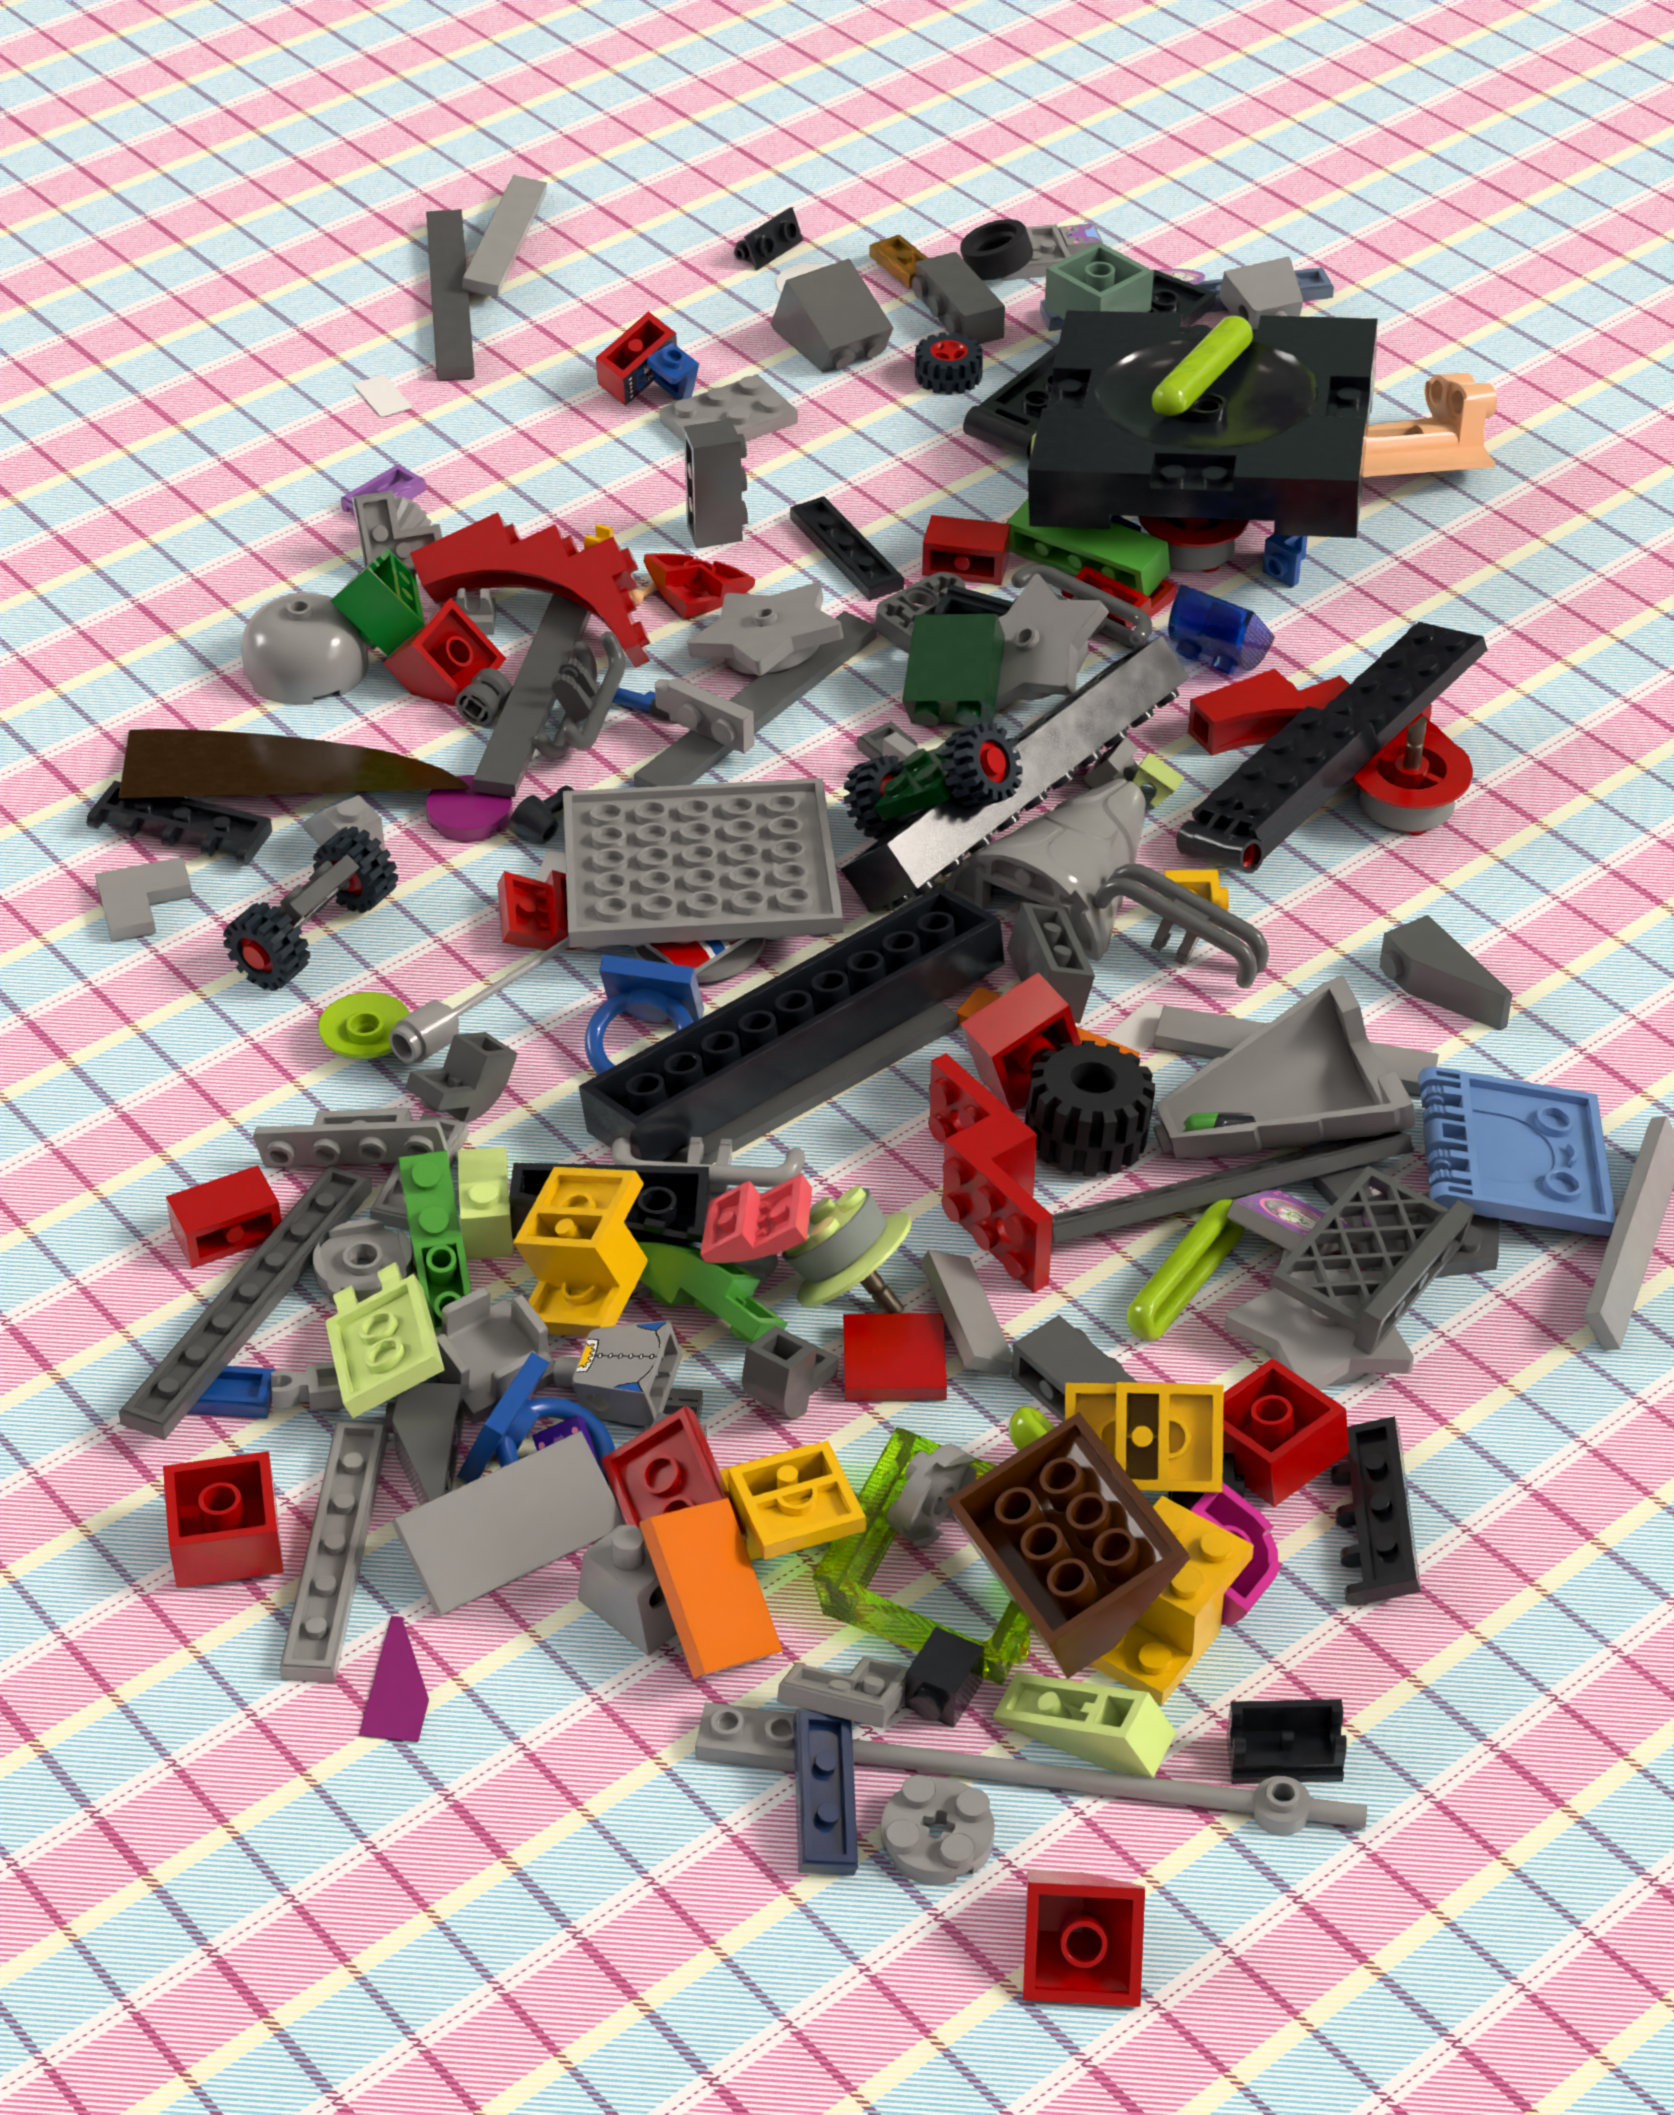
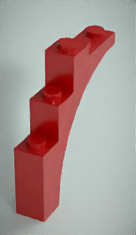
(496, 557)
(1259, 708)

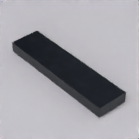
(846, 548)

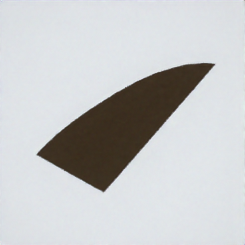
(254, 763)

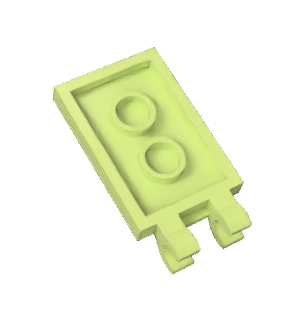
(382, 1341)

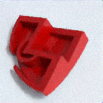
(695, 585)

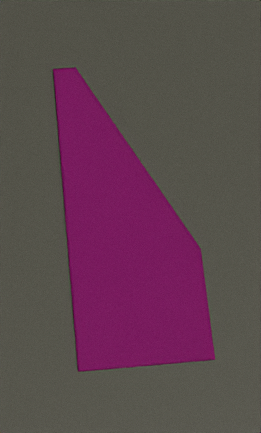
(398, 1691)

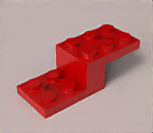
(989, 1173)

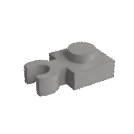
(316, 1386)

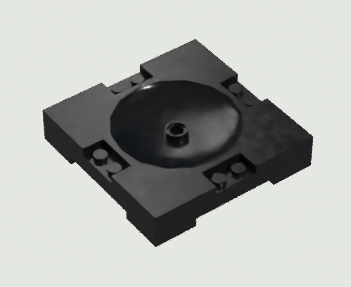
(1263, 442)

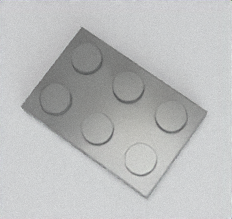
(749, 403)

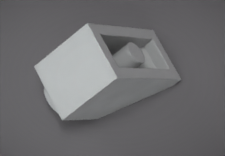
(345, 814)

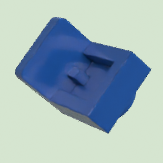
(674, 371)
(1284, 557)

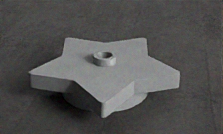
(767, 630)
(1044, 643)
(1310, 1341)

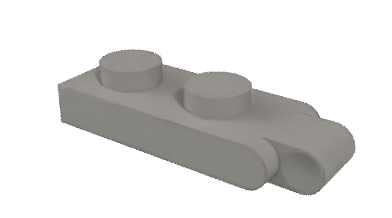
(706, 713)

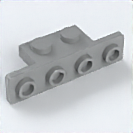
(349, 1138)

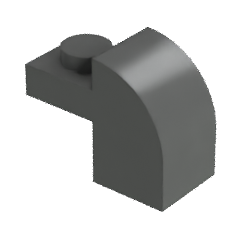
(470, 1078)
(786, 1371)

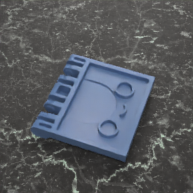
(1516, 1150)

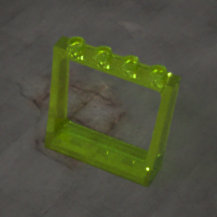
(853, 1560)

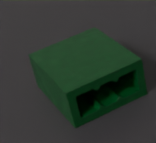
(953, 669)

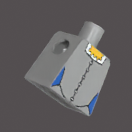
(623, 1371)

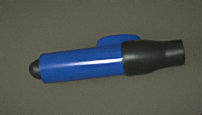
(639, 702)

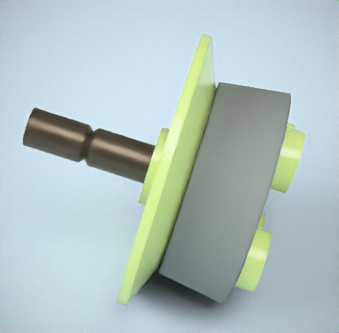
(846, 1247)

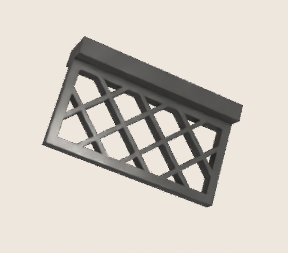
(1402, 1284)

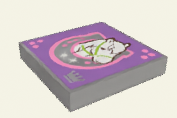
(1279, 1218)

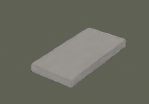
(508, 1523)

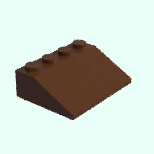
(1070, 1542)

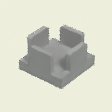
(488, 1347)

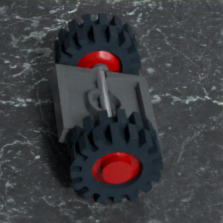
(268, 939)

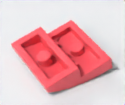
(752, 1225)

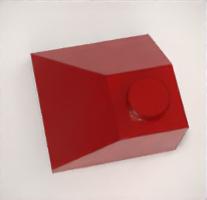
(443, 655)
(1083, 1939)

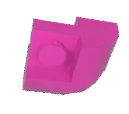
(1242, 1519)

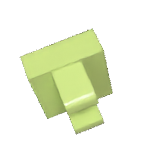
(1159, 776)

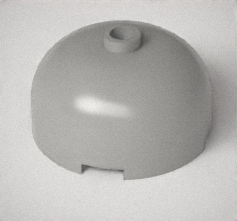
(302, 649)

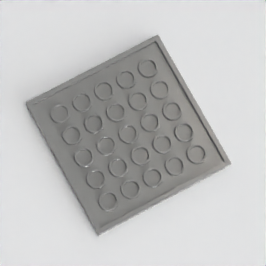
(699, 863)

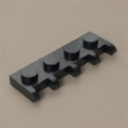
(184, 820)
(1379, 1512)

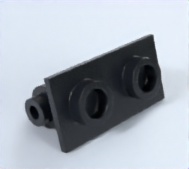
(770, 239)

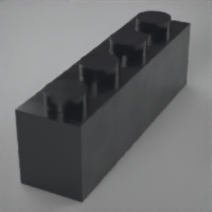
(666, 1209)

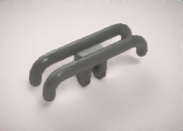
(1084, 591)
(582, 698)
(1191, 914)

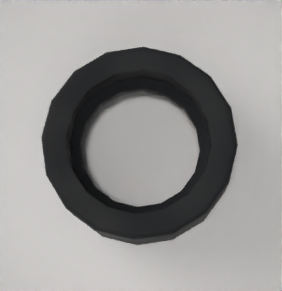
(997, 249)

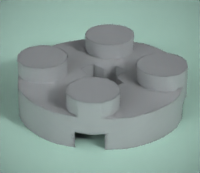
(363, 1238)
(929, 1484)
(943, 1802)

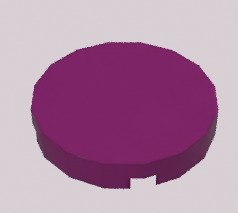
(467, 814)

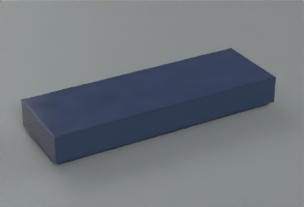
(825, 1794)

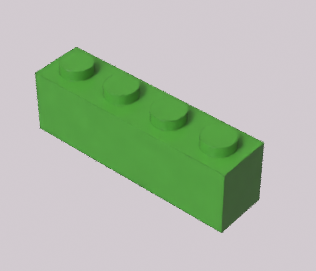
(1116, 552)

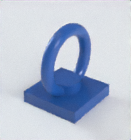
(646, 992)
(515, 1418)

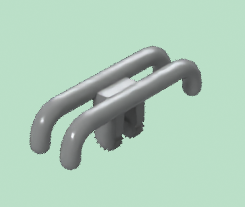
(721, 1173)

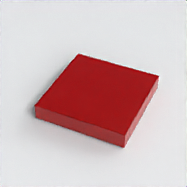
(894, 1357)

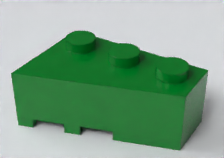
(383, 603)

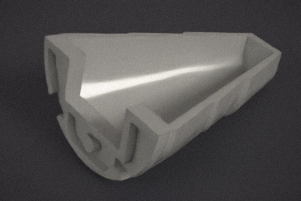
(1064, 859)
(1300, 1078)

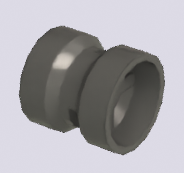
(483, 697)

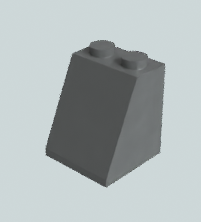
(831, 317)

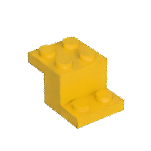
(582, 1248)
(1157, 1431)
(793, 1500)
(1186, 1613)

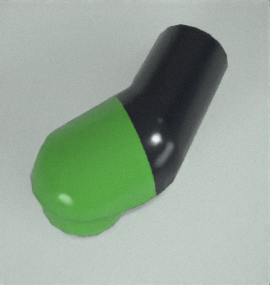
(1201, 1121)

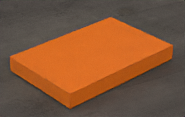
(710, 1587)

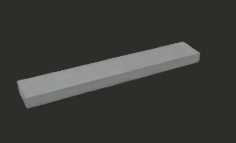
(504, 236)
(1218, 1034)
(1633, 1236)
(334, 1553)

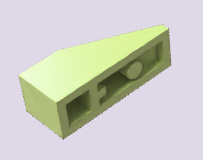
(484, 1203)
(1092, 1721)

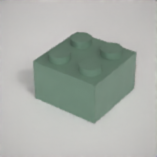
(1098, 282)

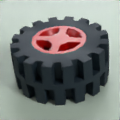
(948, 363)

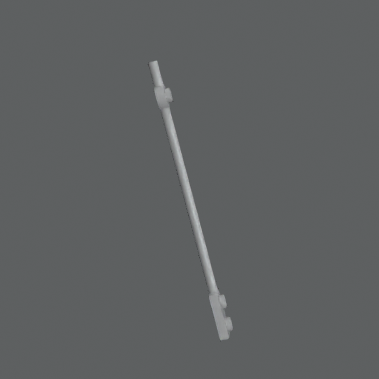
(767, 1741)

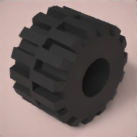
(1090, 1107)

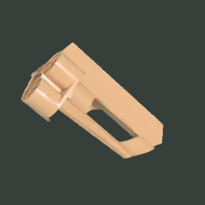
(1438, 443)

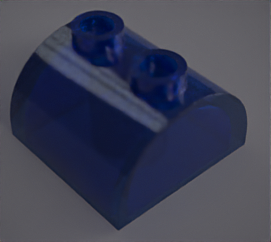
(1217, 630)

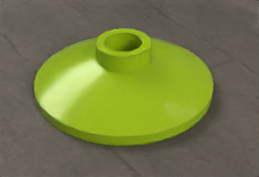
(361, 1024)

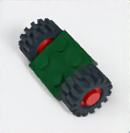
(969, 764)

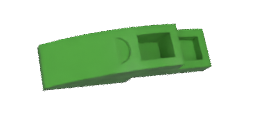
(434, 1230)
(719, 1289)

